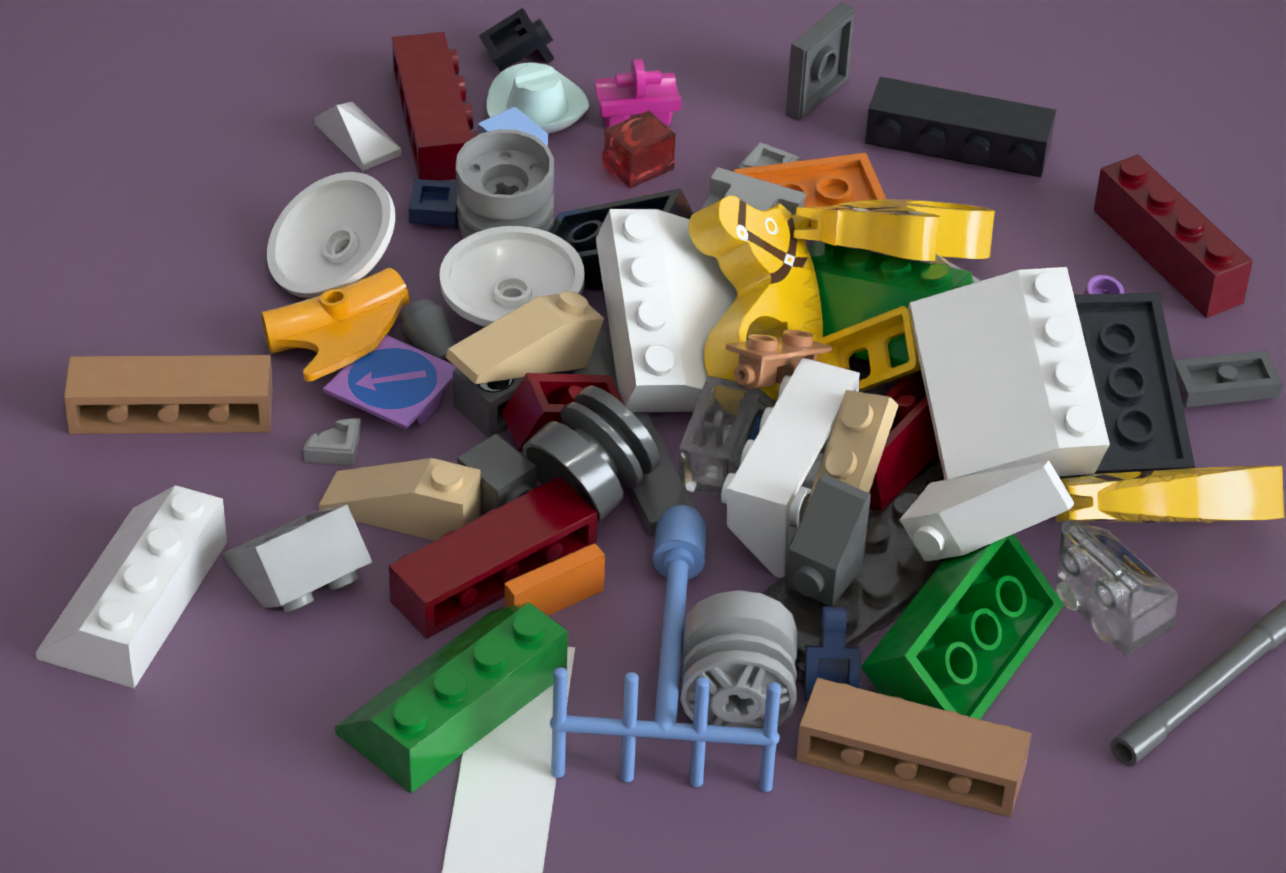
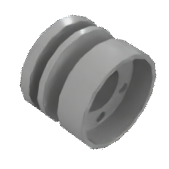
(504, 182)
(740, 647)

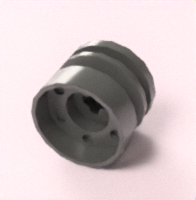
(594, 449)

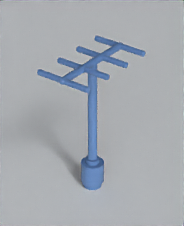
(678, 556)

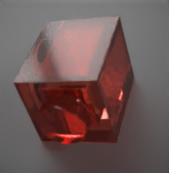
(639, 149)

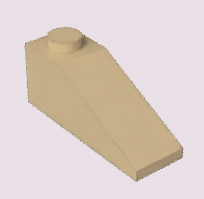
(537, 337)
(409, 497)

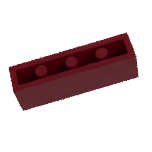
(432, 102)
(1172, 236)
(909, 442)
(471, 564)

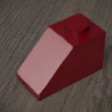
(542, 398)

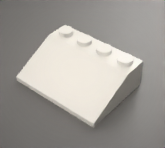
(659, 307)
(1009, 375)

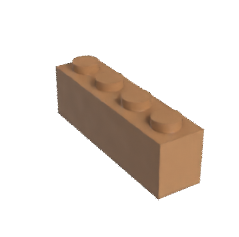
(169, 394)
(913, 747)

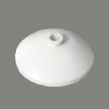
(331, 234)
(505, 269)

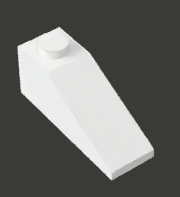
(983, 508)

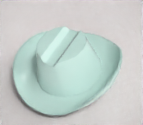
(538, 93)

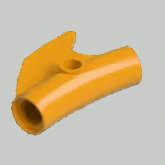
(339, 322)

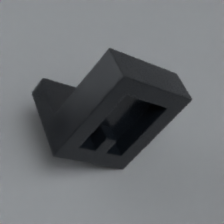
(515, 39)

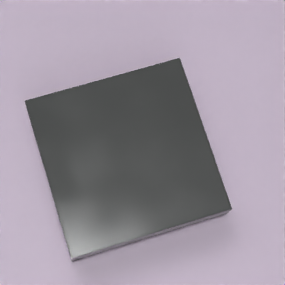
(820, 61)

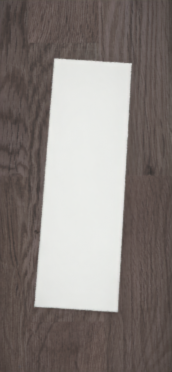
(506, 794)

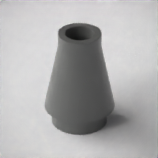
(427, 328)

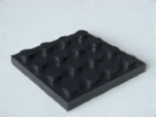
(1135, 382)

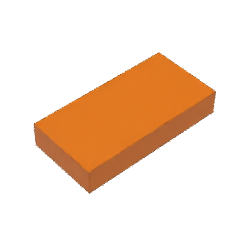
(560, 582)

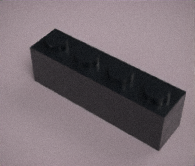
(960, 126)

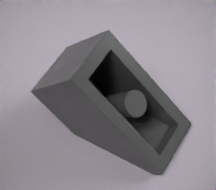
(829, 541)

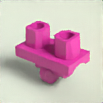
(636, 94)

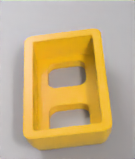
(875, 337)

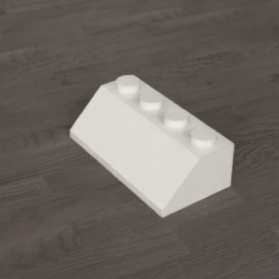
(782, 462)
(138, 587)

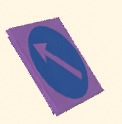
(394, 383)

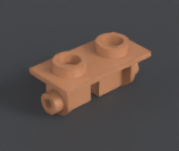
(769, 359)

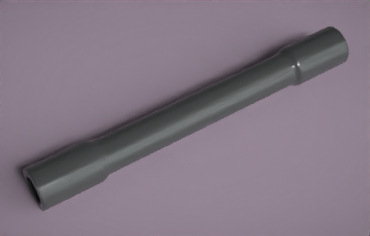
(1154, 727)

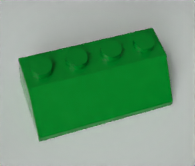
(867, 284)
(966, 630)
(458, 694)

